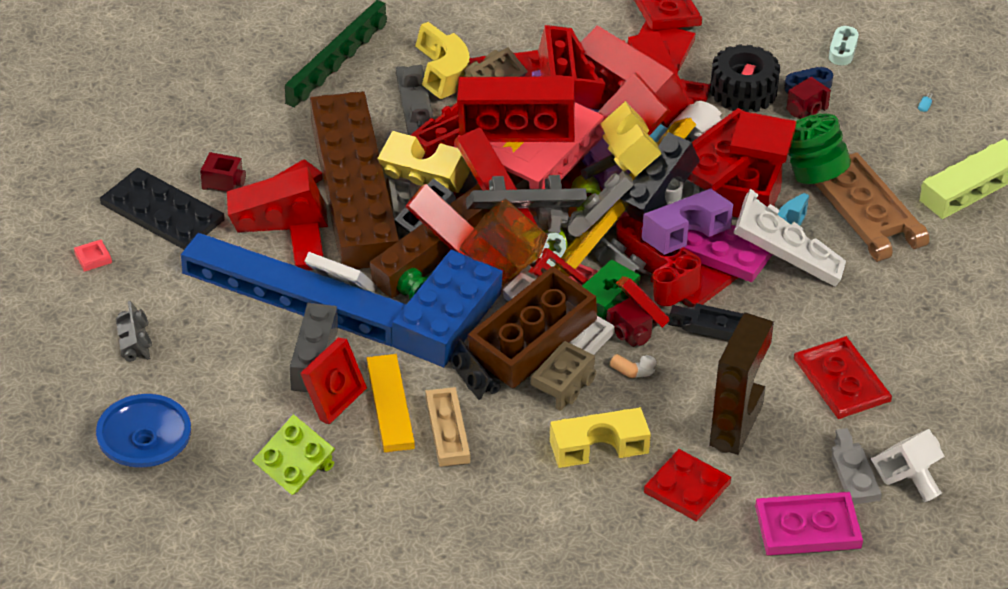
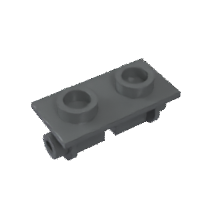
(616, 251)
(133, 334)

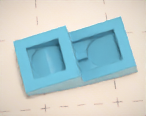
(795, 209)

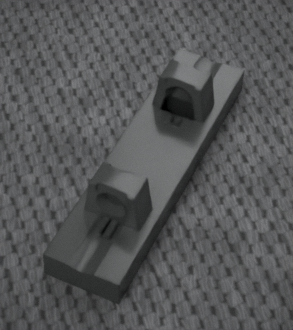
(413, 97)
(551, 197)

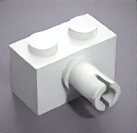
(911, 460)

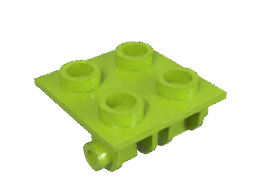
(294, 455)

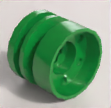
(818, 149)

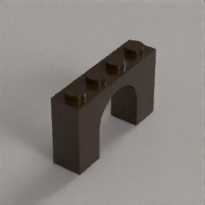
(736, 395)

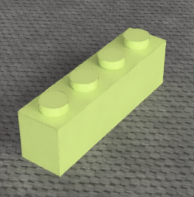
(967, 180)

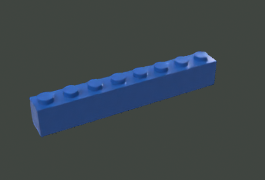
(289, 286)

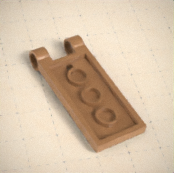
(872, 209)

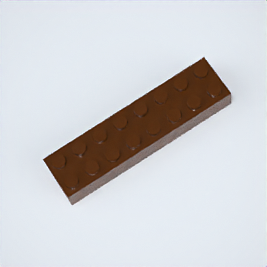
(352, 178)

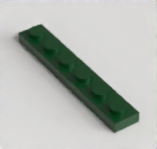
(335, 53)

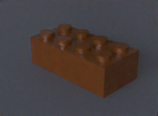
(532, 326)

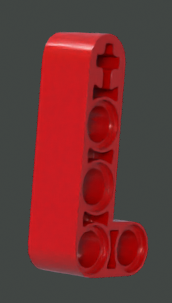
(674, 274)

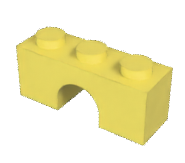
(629, 140)
(404, 156)
(622, 429)

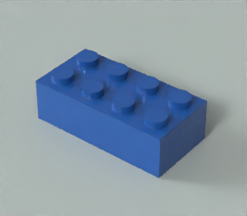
(446, 308)

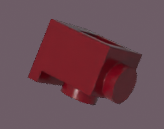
(808, 98)
(222, 172)
(630, 322)

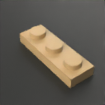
(447, 426)

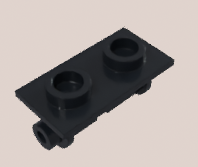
(473, 374)

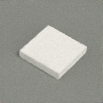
(339, 272)

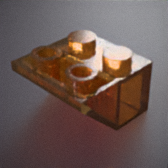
(505, 240)

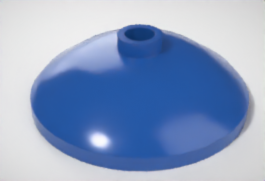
(143, 430)

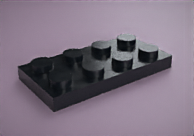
(161, 208)

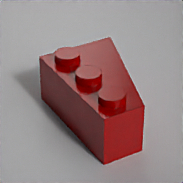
(564, 56)
(439, 131)
(277, 203)

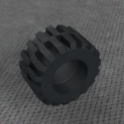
(744, 90)

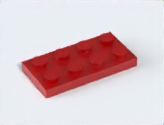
(716, 163)

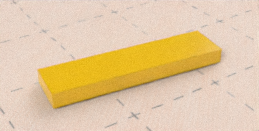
(390, 403)

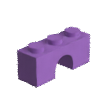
(669, 225)

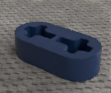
(821, 74)

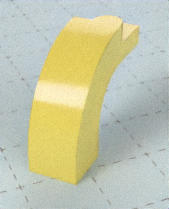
(449, 58)

